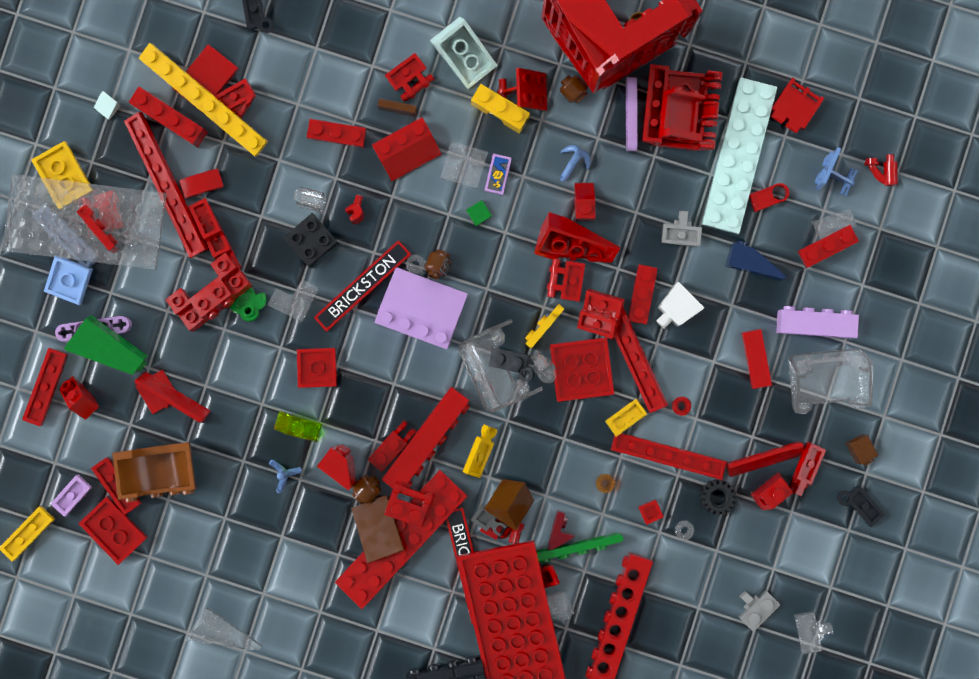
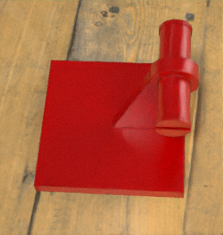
(530, 89)

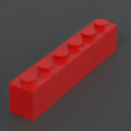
(426, 439)

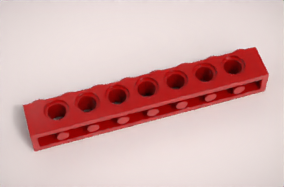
(625, 621)

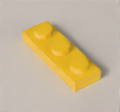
(26, 533)

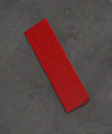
(173, 397)
(764, 459)

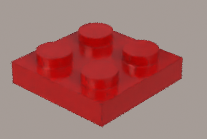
(316, 367)

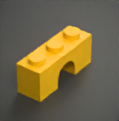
(505, 110)

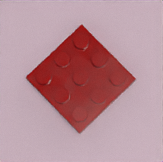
(582, 369)

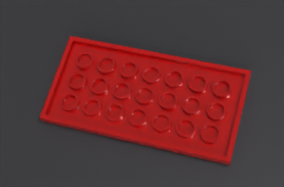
(511, 613)

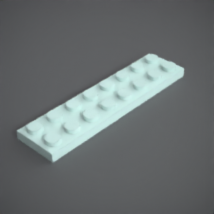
(739, 155)

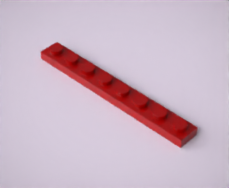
(165, 183)

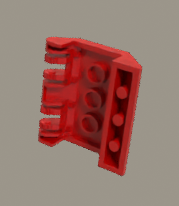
(663, 79)

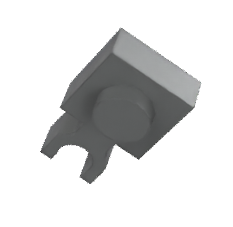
(486, 520)

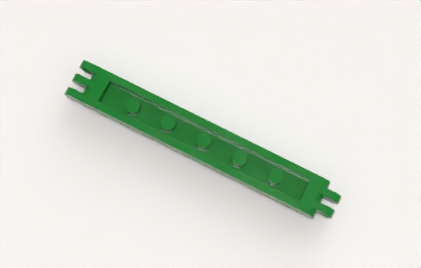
(580, 547)

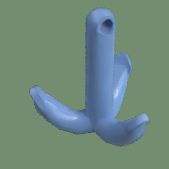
(574, 160)
(283, 474)

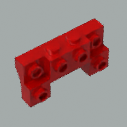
(213, 297)

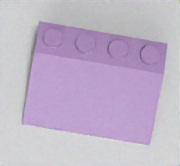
(421, 308)

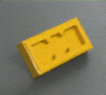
(626, 417)

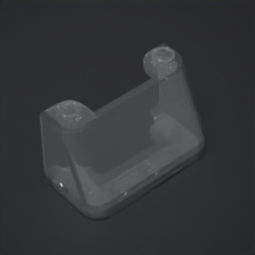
(830, 378)

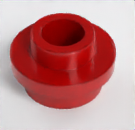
(687, 408)

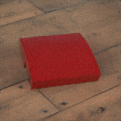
(600, 313)

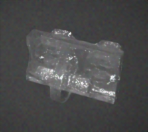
(543, 367)

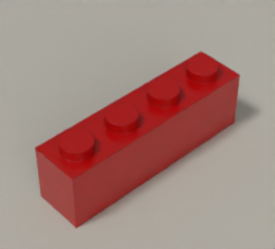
(168, 117)

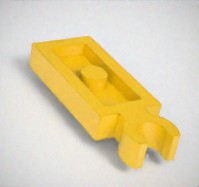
(544, 324)
(480, 452)

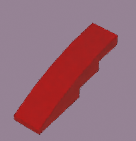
(211, 230)

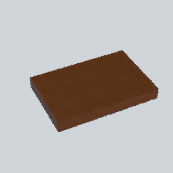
(377, 531)

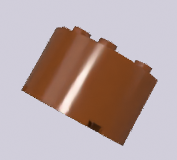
(154, 471)

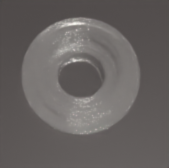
(411, 259)
(690, 530)

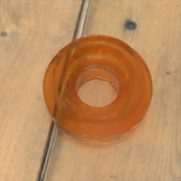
(611, 485)

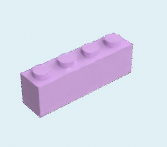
(817, 323)

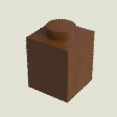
(862, 449)

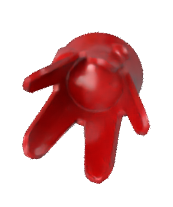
(514, 534)

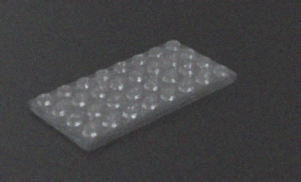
(46, 222)

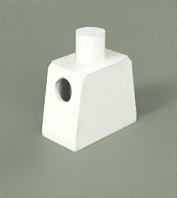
(678, 307)

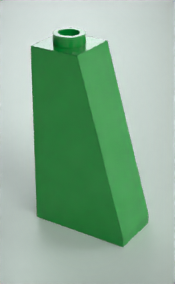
(106, 347)

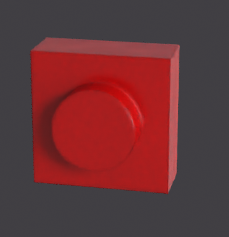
(650, 511)

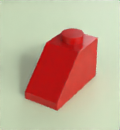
(584, 202)

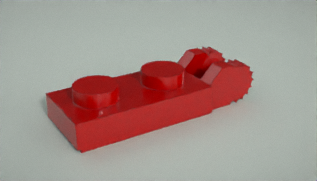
(390, 448)

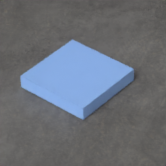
(68, 280)

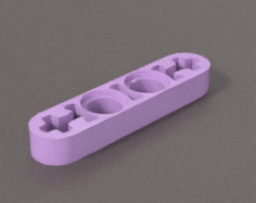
(631, 114)
(116, 320)

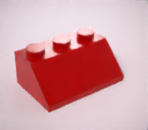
(406, 149)
(339, 465)

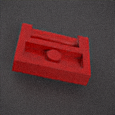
(405, 510)

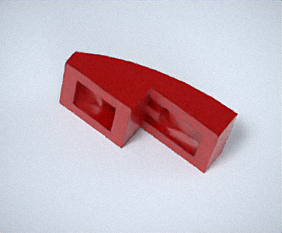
(201, 183)

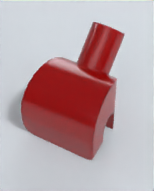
(355, 208)

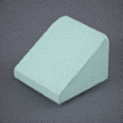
(106, 105)

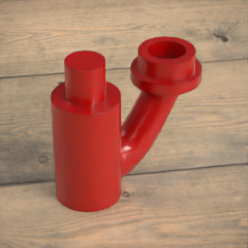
(890, 175)

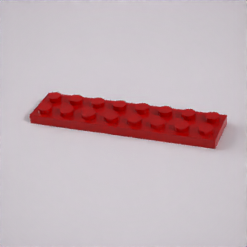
(365, 580)

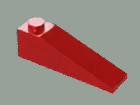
(570, 240)

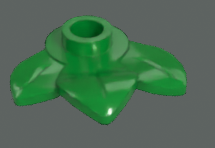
(247, 301)

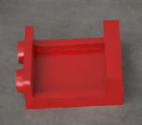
(680, 115)

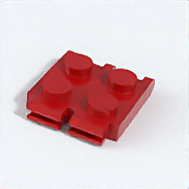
(795, 106)

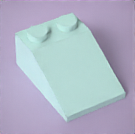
(463, 52)

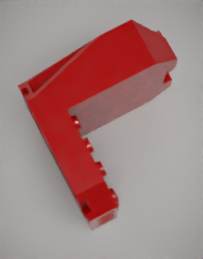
(603, 48)

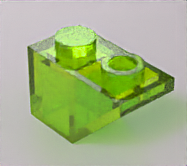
(297, 426)

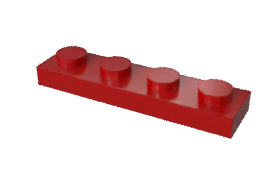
(45, 387)

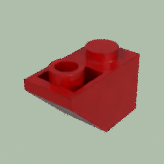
(78, 398)

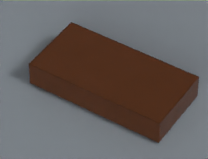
(397, 107)

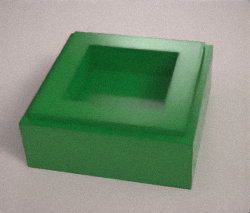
(478, 213)

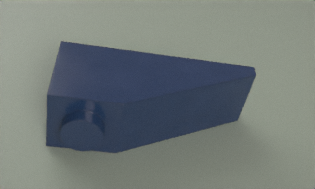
(750, 260)

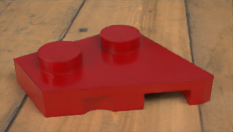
(238, 97)

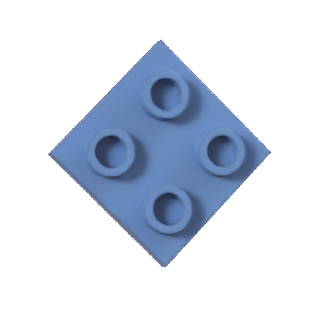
(827, 172)

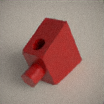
(772, 492)

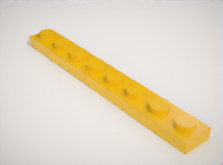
(203, 99)

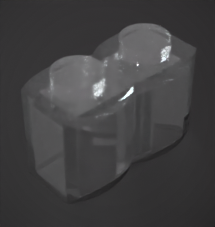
(310, 199)

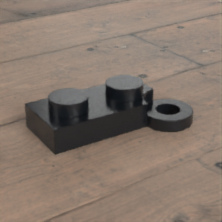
(255, 16)
(512, 362)
(862, 504)

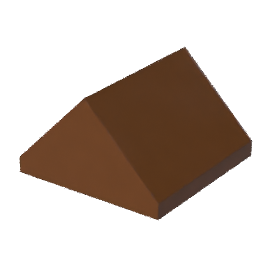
(510, 502)

